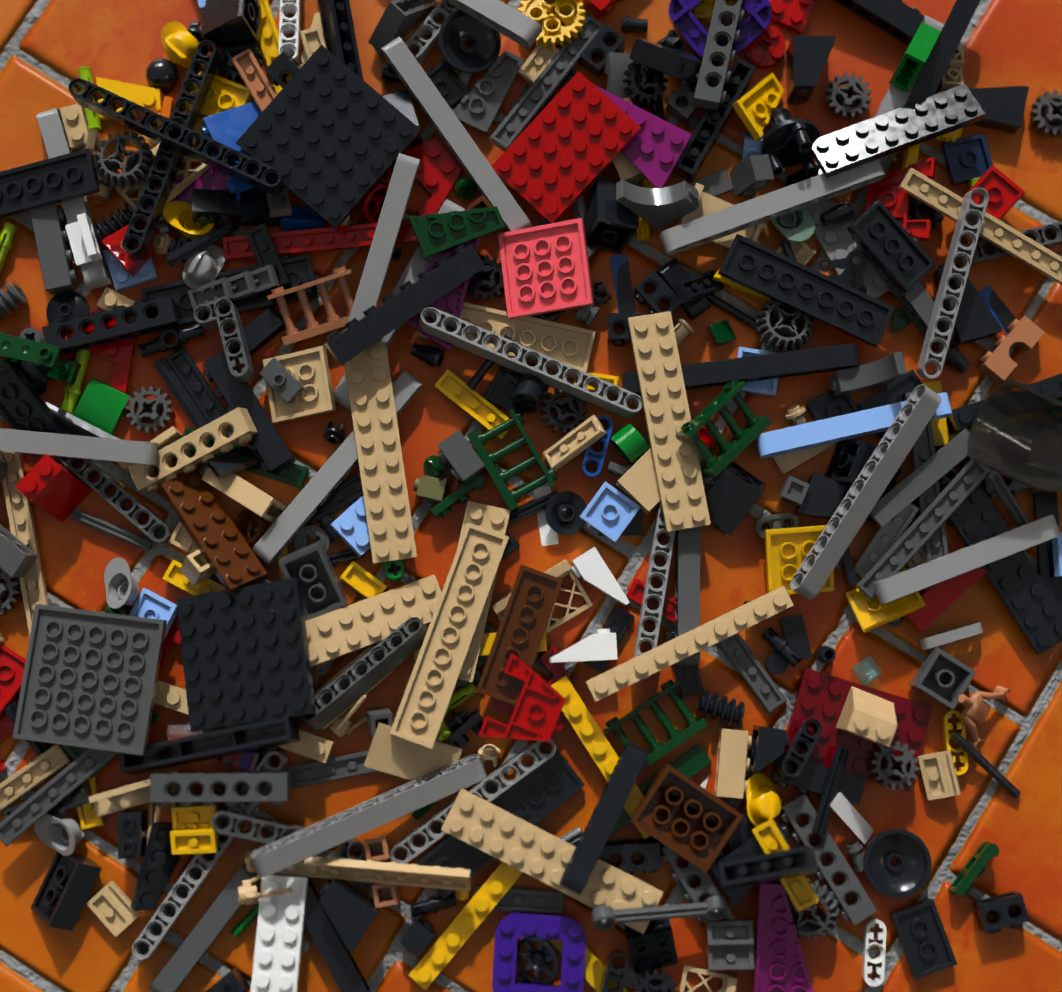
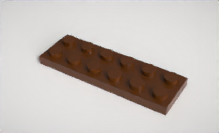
(213, 531)
(519, 632)

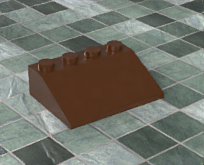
(686, 817)

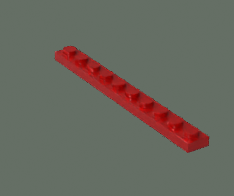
(315, 240)

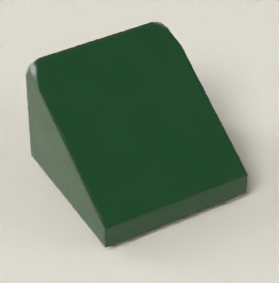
(721, 332)

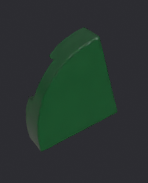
(899, 320)
(417, 814)

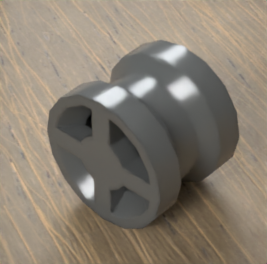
(587, 314)
(27, 333)

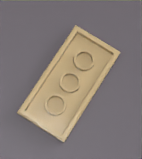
(406, 758)

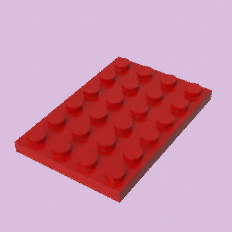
(566, 148)

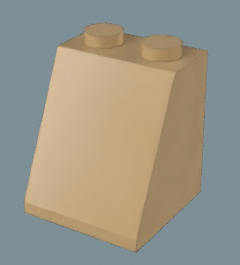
(868, 717)

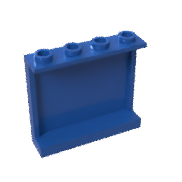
(227, 129)

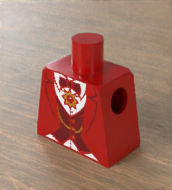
(114, 245)

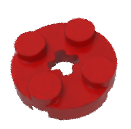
(774, 52)

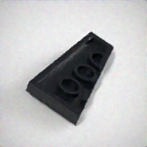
(155, 868)

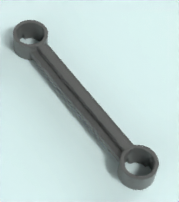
(605, 917)

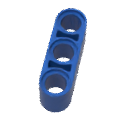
(598, 457)

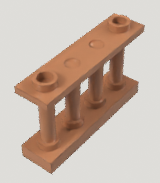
(313, 327)

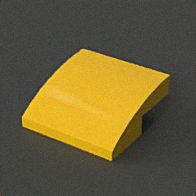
(193, 829)

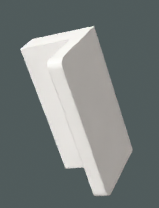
(83, 240)

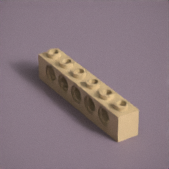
(242, 426)

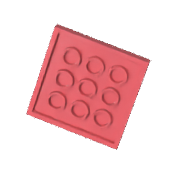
(545, 268)

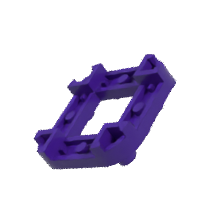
(695, 34)
(548, 927)

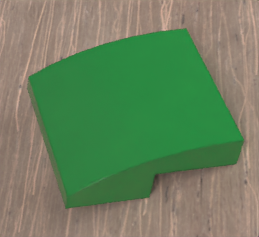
(102, 406)

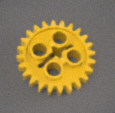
(552, 16)

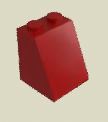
(53, 487)

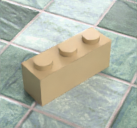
(732, 763)

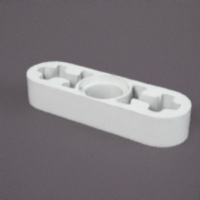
(867, 968)

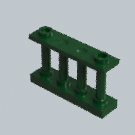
(40, 354)
(741, 437)
(501, 478)
(674, 736)

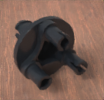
(790, 143)

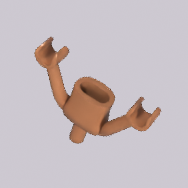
(976, 710)

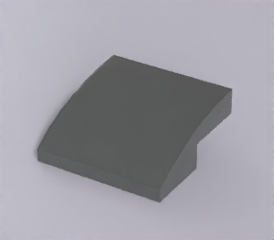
(615, 66)
(729, 945)

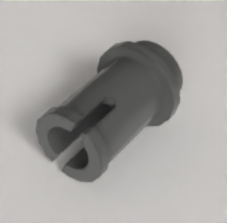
(854, 849)

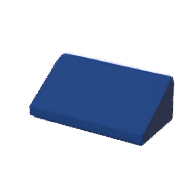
(302, 219)

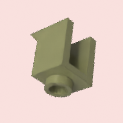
(430, 488)

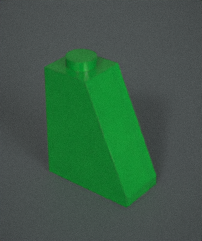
(914, 57)

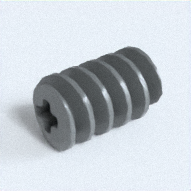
(10, 298)

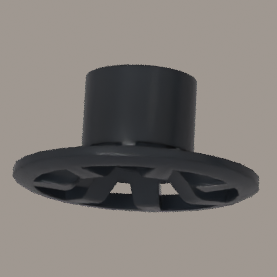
(539, 958)

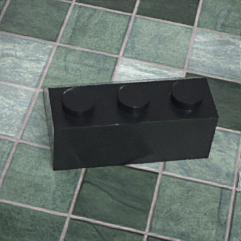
(65, 890)

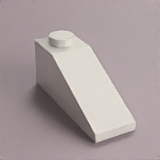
(596, 573)
(592, 648)

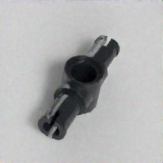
(160, 342)

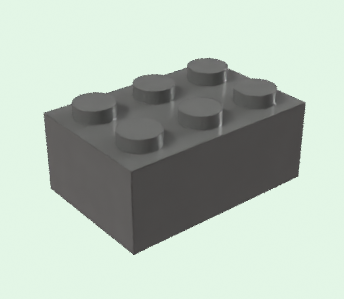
(318, 579)

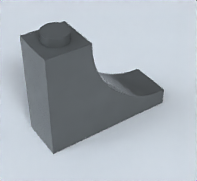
(399, 20)
(658, 205)
(868, 376)

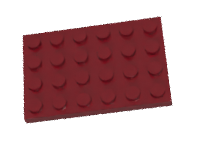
(823, 699)

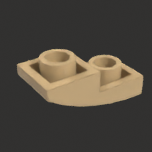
(954, 74)

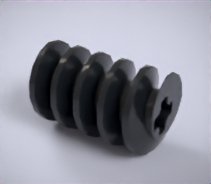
(116, 222)
(721, 708)

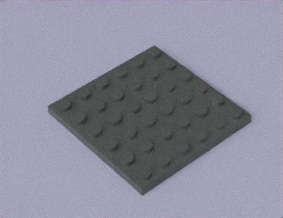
(90, 679)

